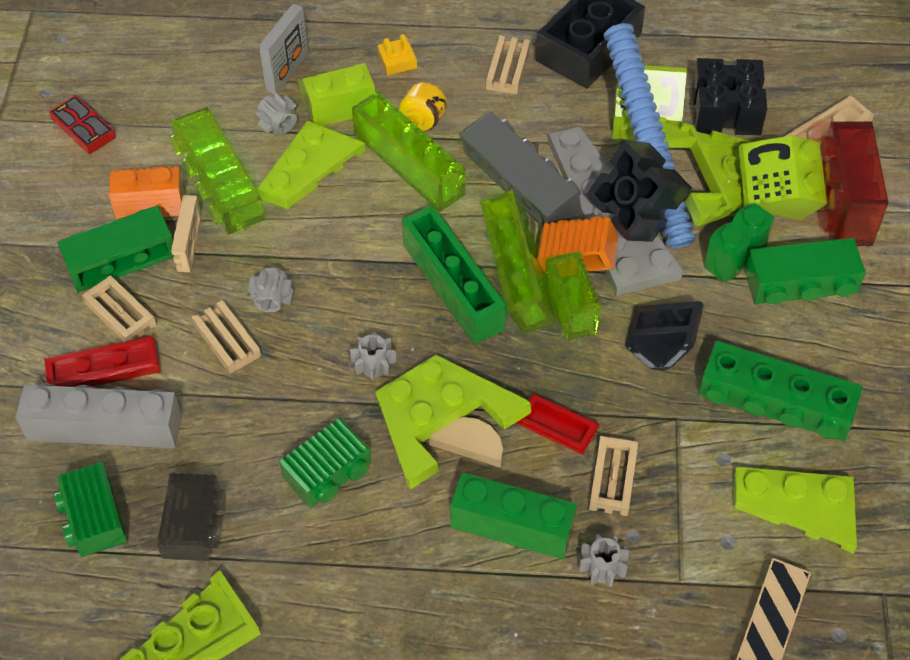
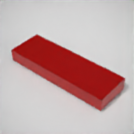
(104, 364)

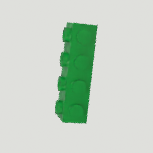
(454, 275)
(780, 391)

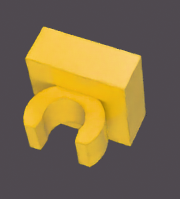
(397, 56)

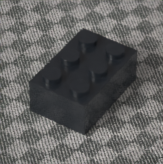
(575, 37)

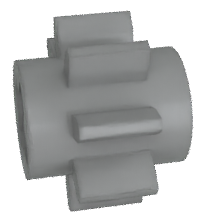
(277, 114)
(270, 290)
(373, 356)
(604, 560)

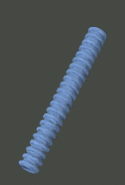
(645, 119)

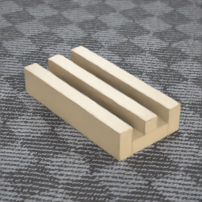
(511, 46)
(186, 233)
(213, 316)
(135, 328)
(609, 503)

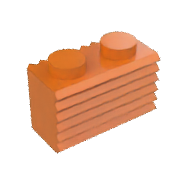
(146, 188)
(591, 237)

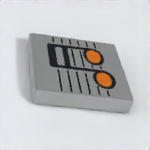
(284, 49)

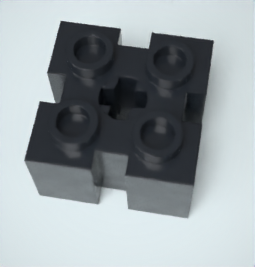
(729, 96)
(638, 191)

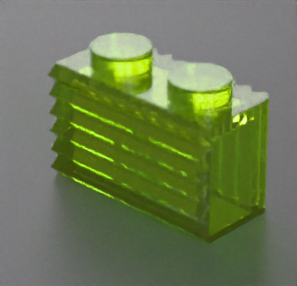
(573, 295)

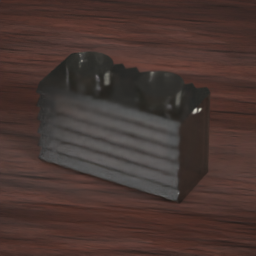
(190, 517)

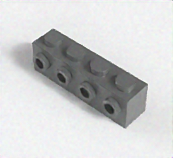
(517, 166)

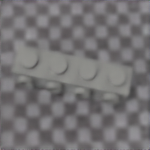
(99, 415)

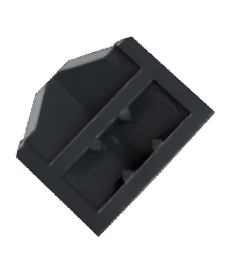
(663, 333)

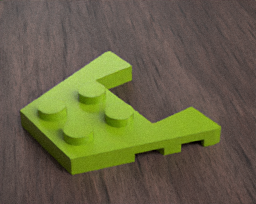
(720, 165)
(433, 398)

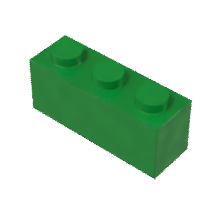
(117, 248)
(804, 271)
(513, 515)

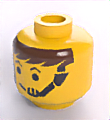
(424, 105)

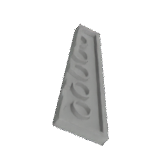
(636, 263)

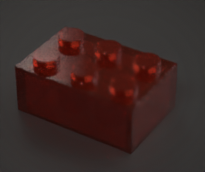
(853, 182)

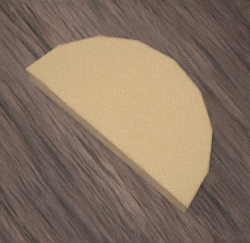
(470, 439)

